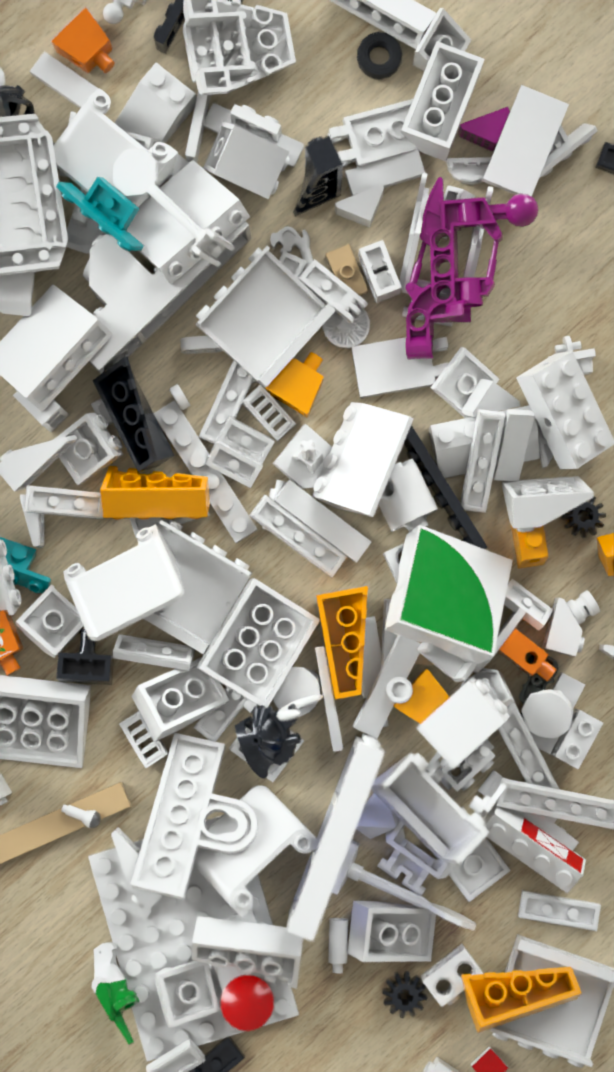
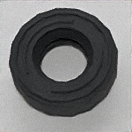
(374, 40)

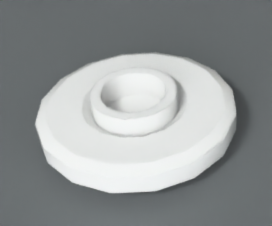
(343, 333)

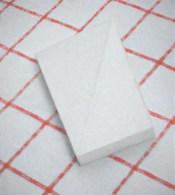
(376, 818)

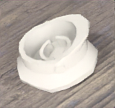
(298, 685)
(547, 713)

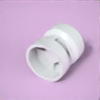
(583, 606)

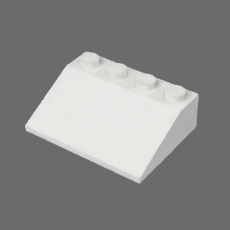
(362, 458)
(258, 643)
(43, 721)

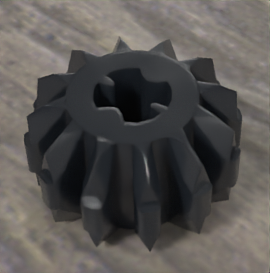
(587, 525)
(394, 997)

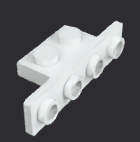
(247, 119)
(564, 145)

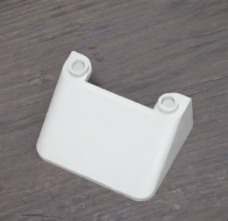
(95, 143)
(126, 585)
(429, 810)
(275, 831)

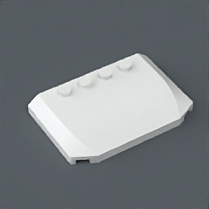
(30, 204)

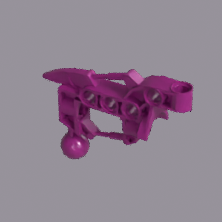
(444, 220)

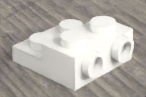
(92, 450)

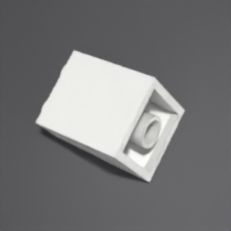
(246, 160)
(464, 722)

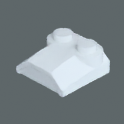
(51, 622)
(186, 992)

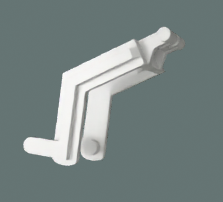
(473, 254)
(413, 860)

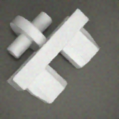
(583, 357)

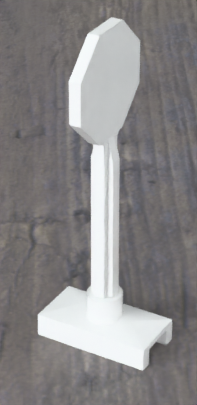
(137, 174)
(356, 872)

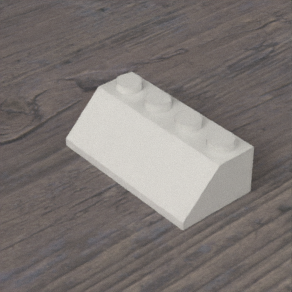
(441, 100)
(453, 442)

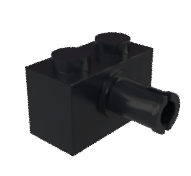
(85, 665)

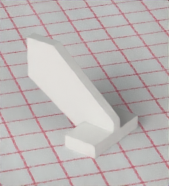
(525, 607)

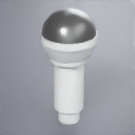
(89, 818)

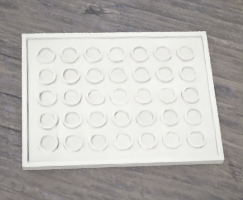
(164, 939)

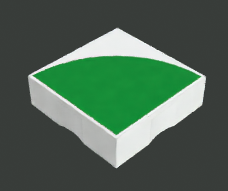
(449, 594)

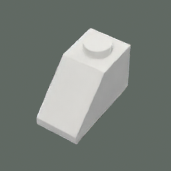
(563, 630)

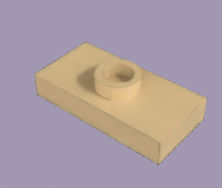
(346, 269)

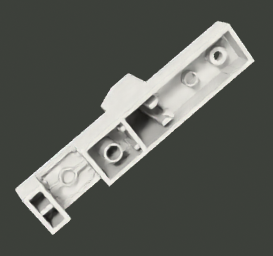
(133, 303)

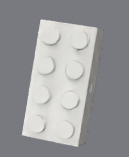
(566, 410)

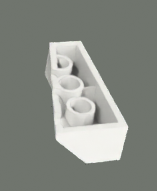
(248, 948)

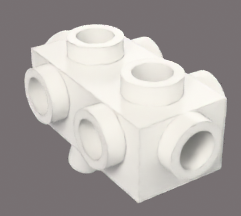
(477, 761)

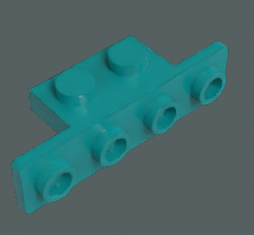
(107, 208)
(20, 559)

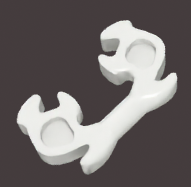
(288, 238)

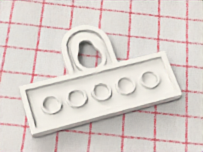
(180, 815)

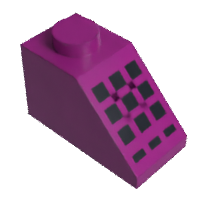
(485, 129)

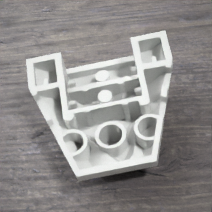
(234, 44)

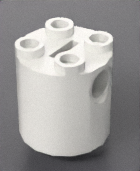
(406, 498)

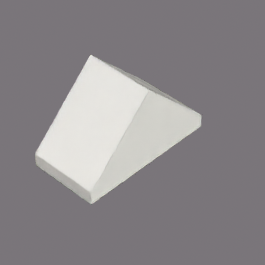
(361, 206)
(488, 397)

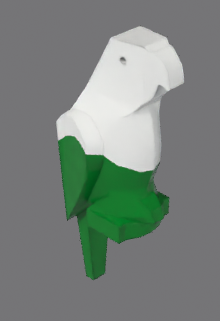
(112, 987)

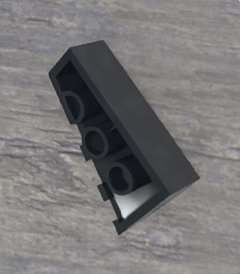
(322, 175)
(133, 416)

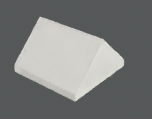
(443, 30)

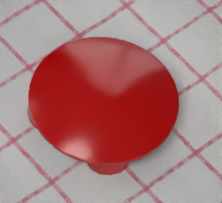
(247, 1002)

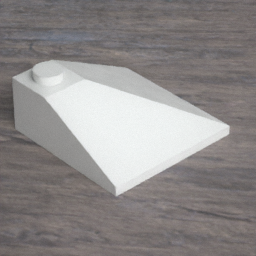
(539, 501)

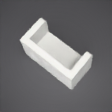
(453, 666)

